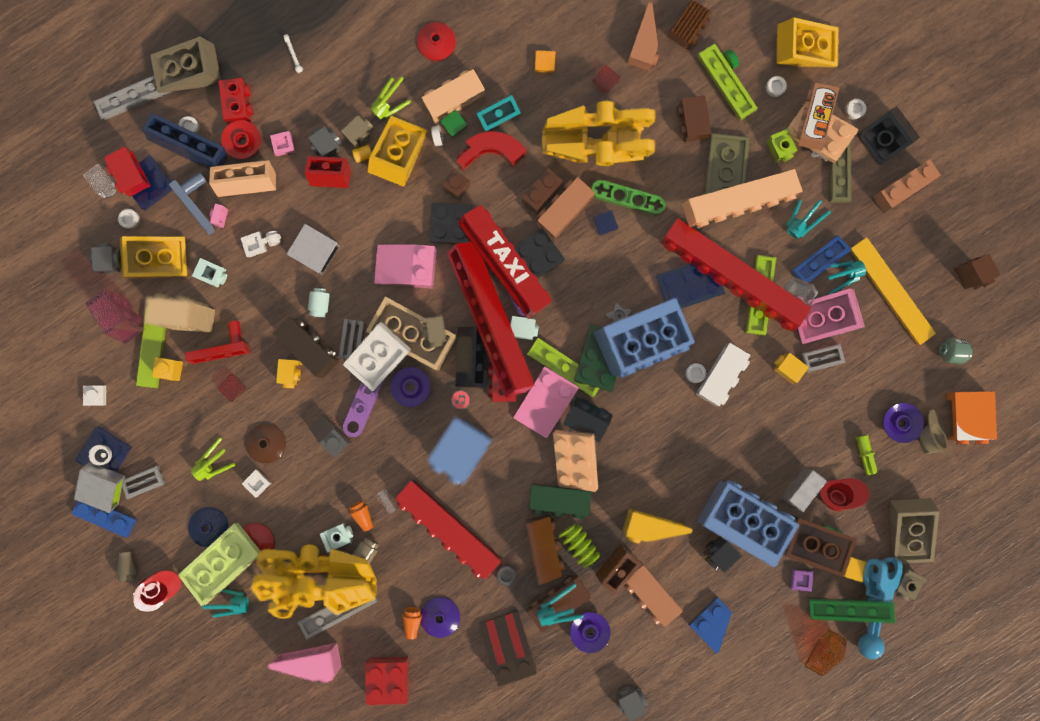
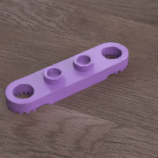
(361, 408)

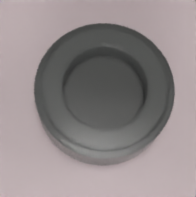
(506, 575)

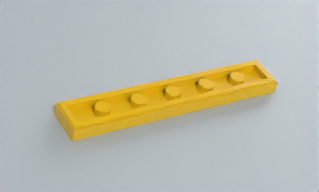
(893, 292)

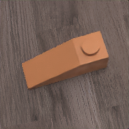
(646, 44)

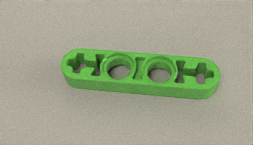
(627, 201)

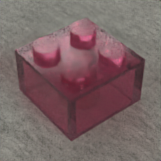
(115, 316)

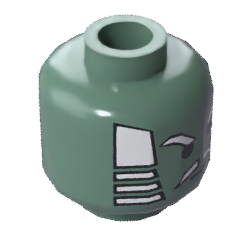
(956, 351)

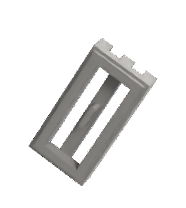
(352, 333)
(839, 353)
(158, 476)

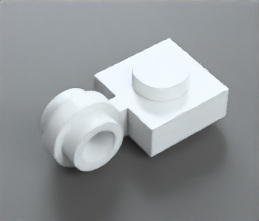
(255, 243)

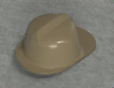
(933, 435)

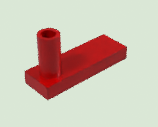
(235, 348)

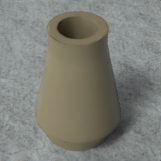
(125, 569)

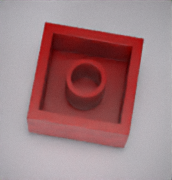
(387, 680)

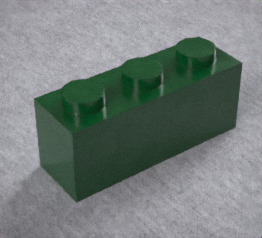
(559, 501)

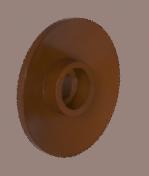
(275, 443)

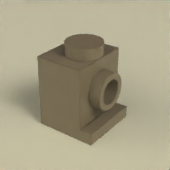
(357, 131)
(435, 331)
(916, 582)

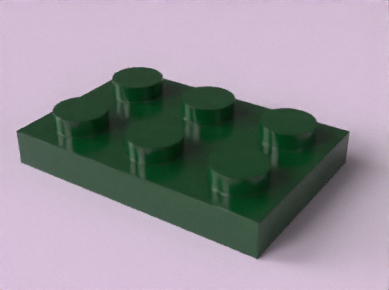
(592, 365)

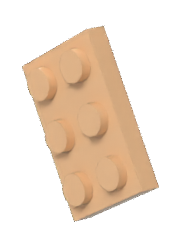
(838, 136)
(575, 460)

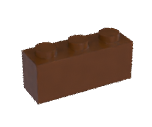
(572, 599)

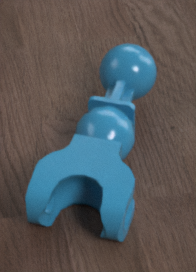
(878, 587)

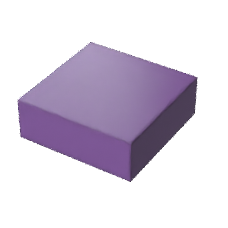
(801, 580)

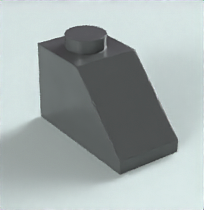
(329, 436)

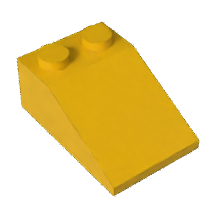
(807, 44)
(396, 151)
(152, 257)
(648, 527)

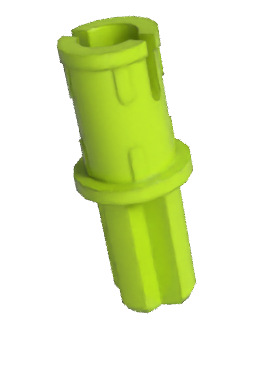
(866, 454)

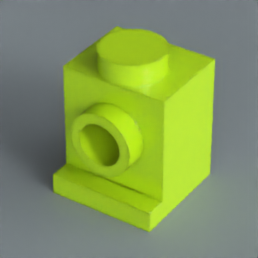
(775, 145)

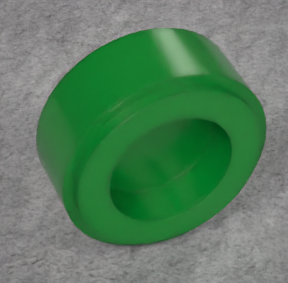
(731, 58)

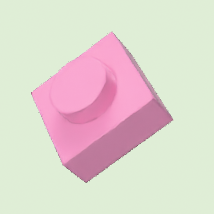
(282, 143)
(218, 215)

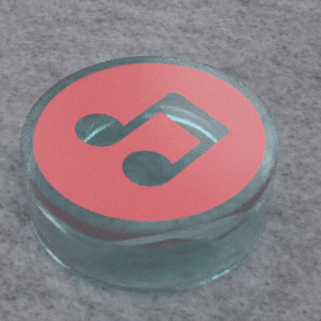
(460, 400)

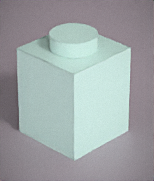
(524, 328)

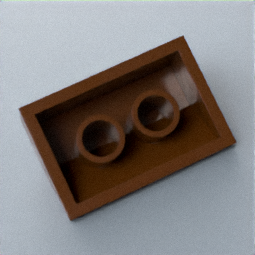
(544, 548)

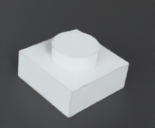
(94, 395)
(256, 483)

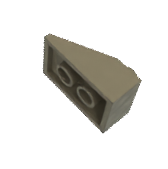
(186, 66)
(913, 530)

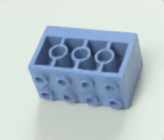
(644, 338)
(459, 450)
(748, 535)

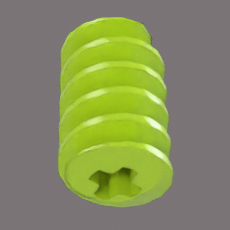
(580, 545)

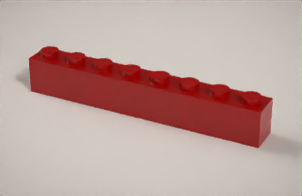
(736, 275)
(490, 319)

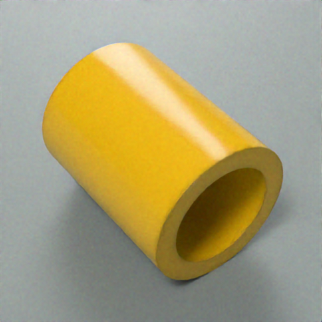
(362, 153)

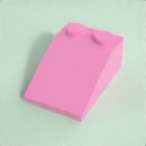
(405, 265)
(831, 316)
(546, 402)
(310, 663)

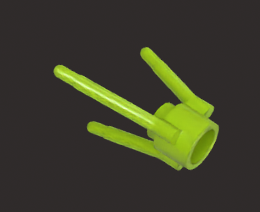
(380, 107)
(203, 468)

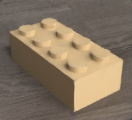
(179, 314)
(410, 329)

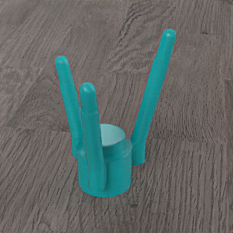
(797, 228)
(853, 270)
(237, 605)
(548, 616)

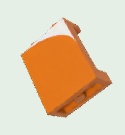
(973, 417)

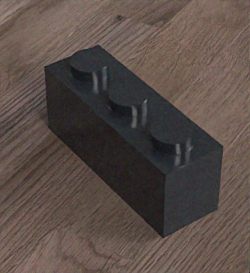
(471, 359)

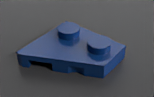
(712, 623)

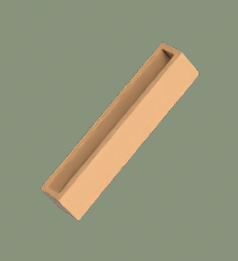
(741, 198)

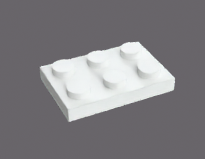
(376, 356)

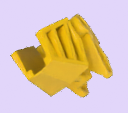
(567, 135)
(347, 586)

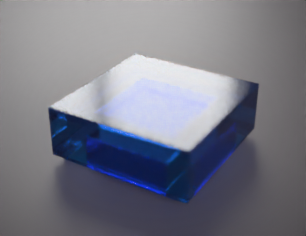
(605, 223)

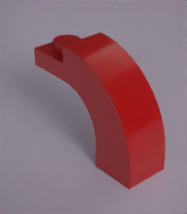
(492, 142)

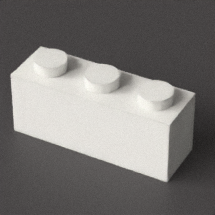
(723, 375)

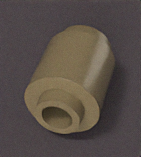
(366, 549)

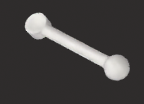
(298, 68)

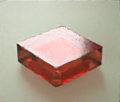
(606, 79)
(231, 387)

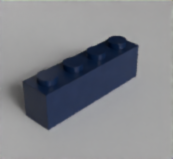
(184, 142)

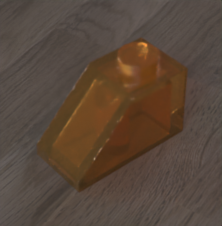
(827, 653)

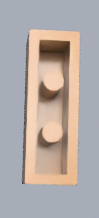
(453, 95)
(242, 178)

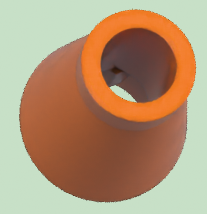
(361, 515)
(411, 621)

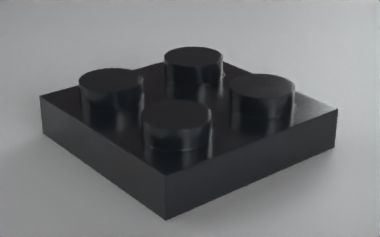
(445, 223)
(539, 253)

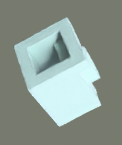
(203, 272)
(329, 540)

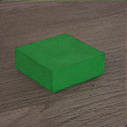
(453, 123)

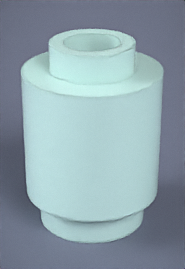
(318, 302)

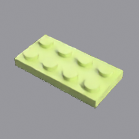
(219, 564)

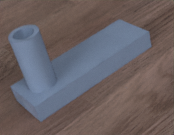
(182, 193)

